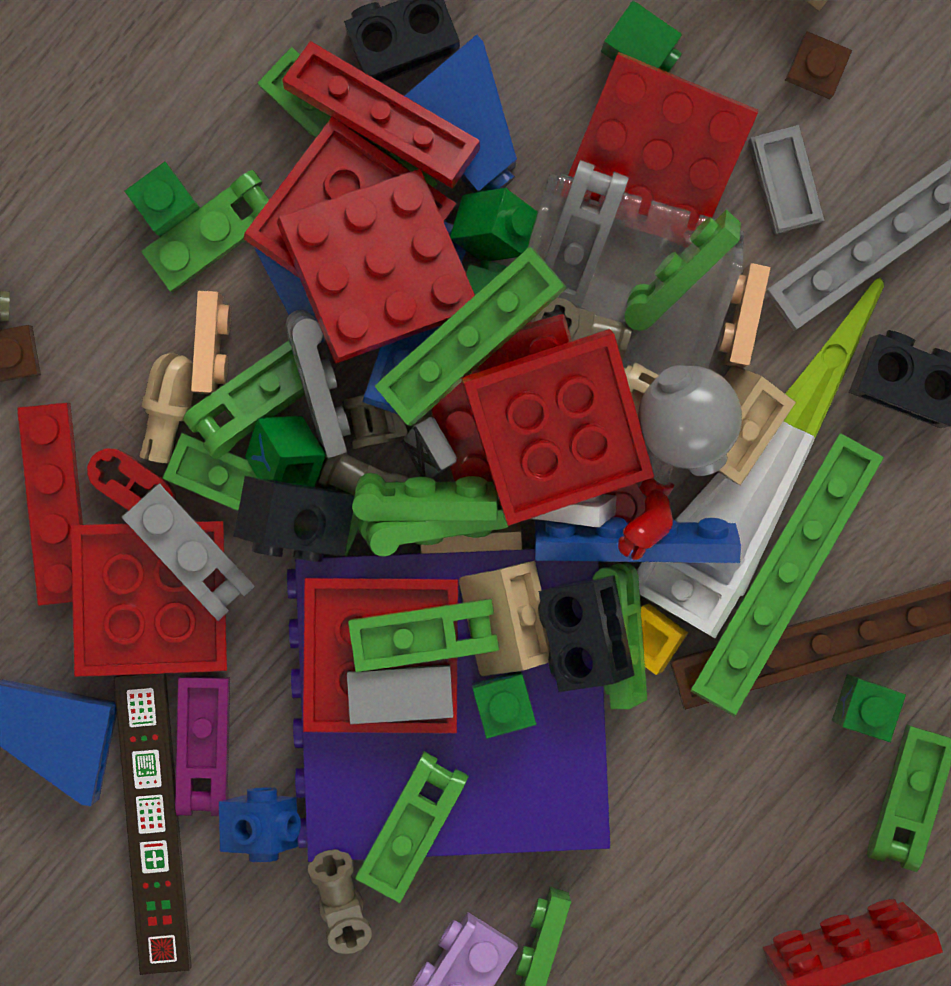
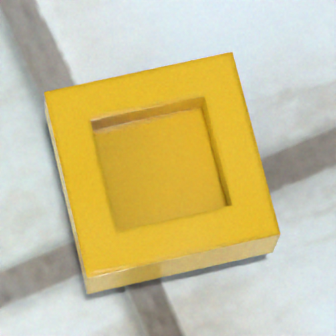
(660, 638)

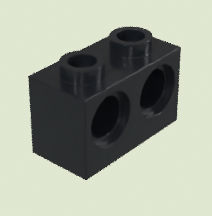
(407, 48)
(908, 390)
(598, 632)

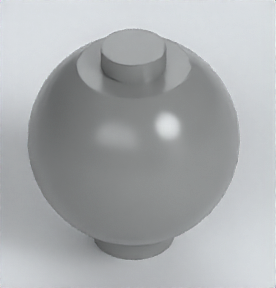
(690, 418)

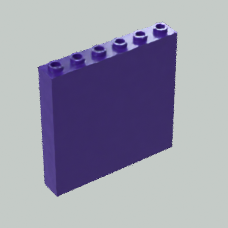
(523, 788)

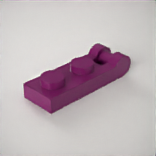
(202, 742)

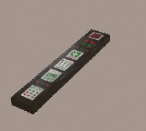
(152, 823)

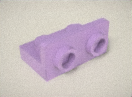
(471, 956)

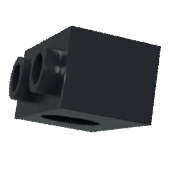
(293, 517)

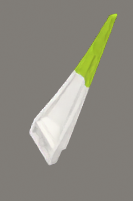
(708, 591)

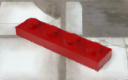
(381, 114)
(51, 496)

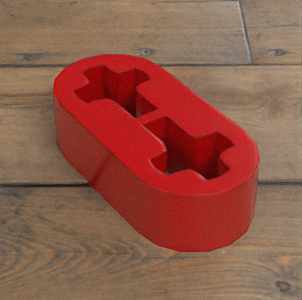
(132, 468)

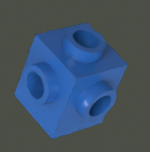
(259, 824)

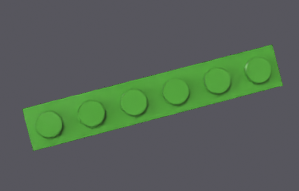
(787, 575)

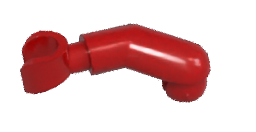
(652, 524)

